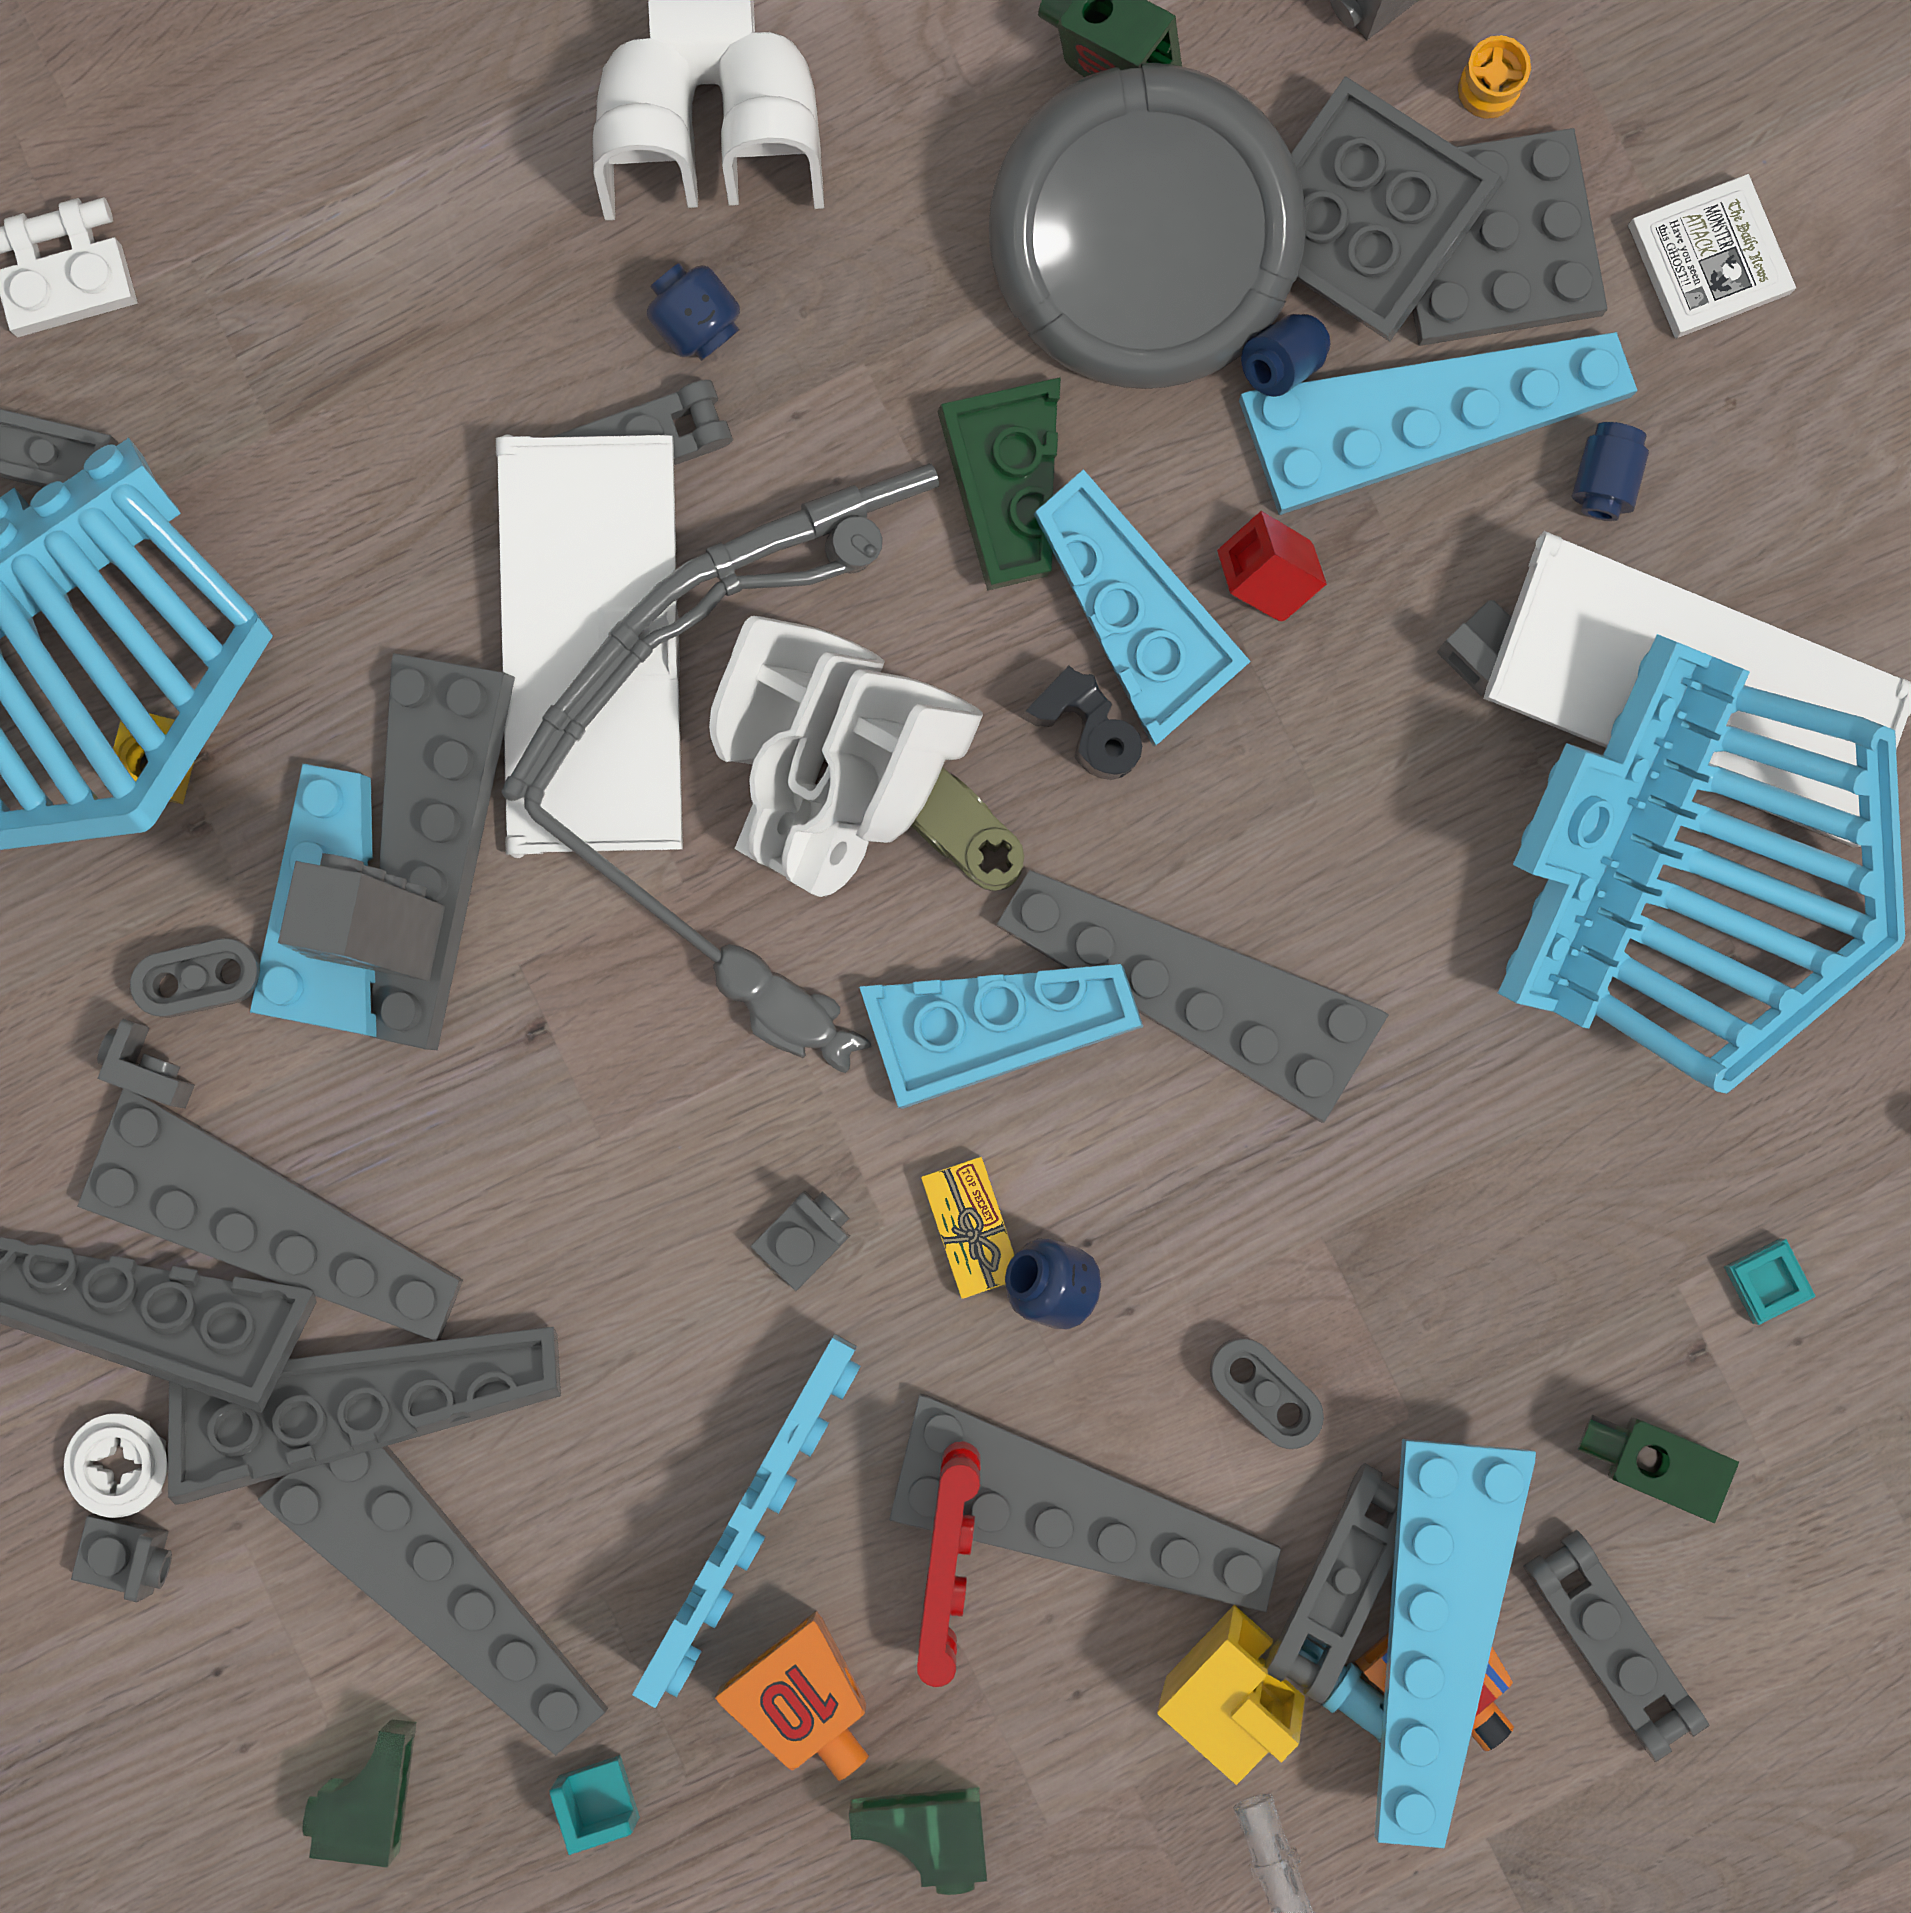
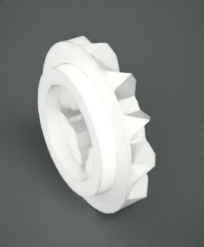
(95, 1486)

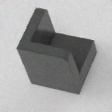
(1476, 645)

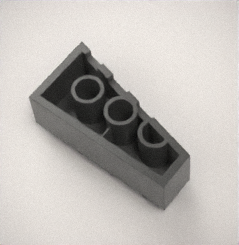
(361, 918)

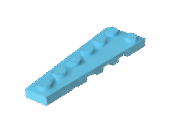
(1391, 421)
(740, 1540)
(1448, 1585)

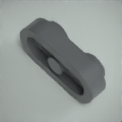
(198, 978)
(1266, 1392)

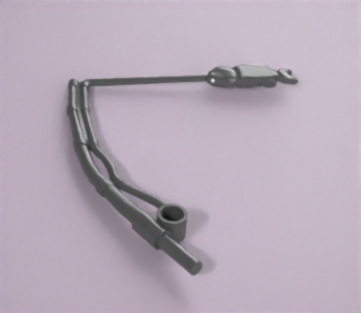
(777, 1007)

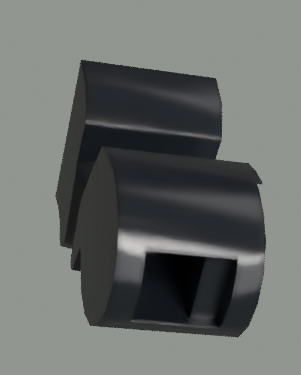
(1105, 745)

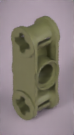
(963, 825)

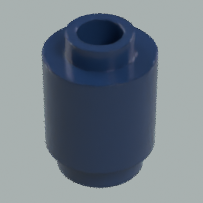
(1285, 354)
(1611, 471)

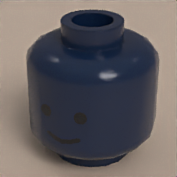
(693, 311)
(1053, 1283)

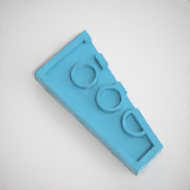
(1144, 617)
(331, 818)
(978, 1028)

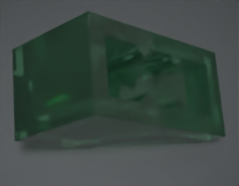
(364, 1815)
(933, 1830)

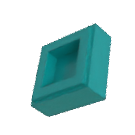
(1769, 1281)

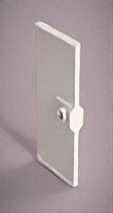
(579, 548)
(1593, 620)

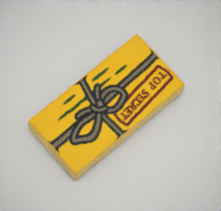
(970, 1226)

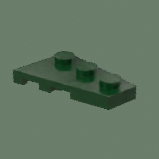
(1005, 472)

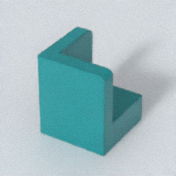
(594, 1805)

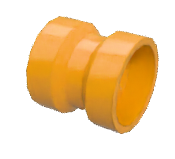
(1499, 62)

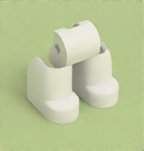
(652, 84)
(817, 697)

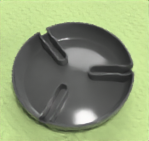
(1147, 225)

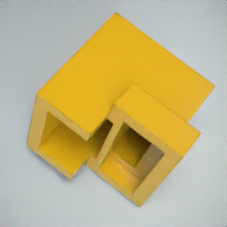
(1229, 1702)

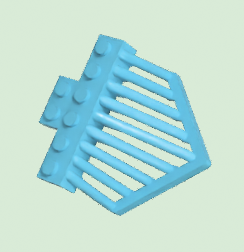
(63, 545)
(1615, 824)

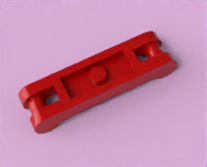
(950, 1536)

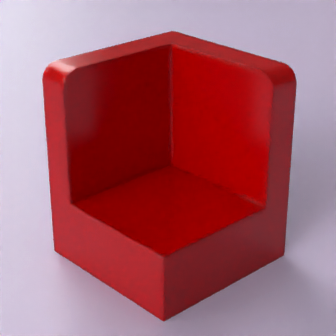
(1271, 567)

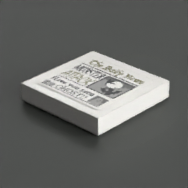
(1711, 256)

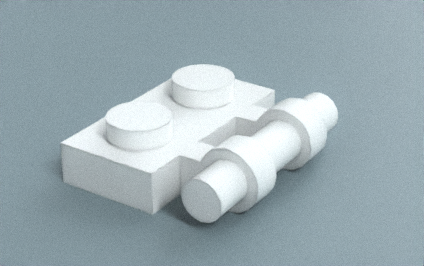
(66, 284)

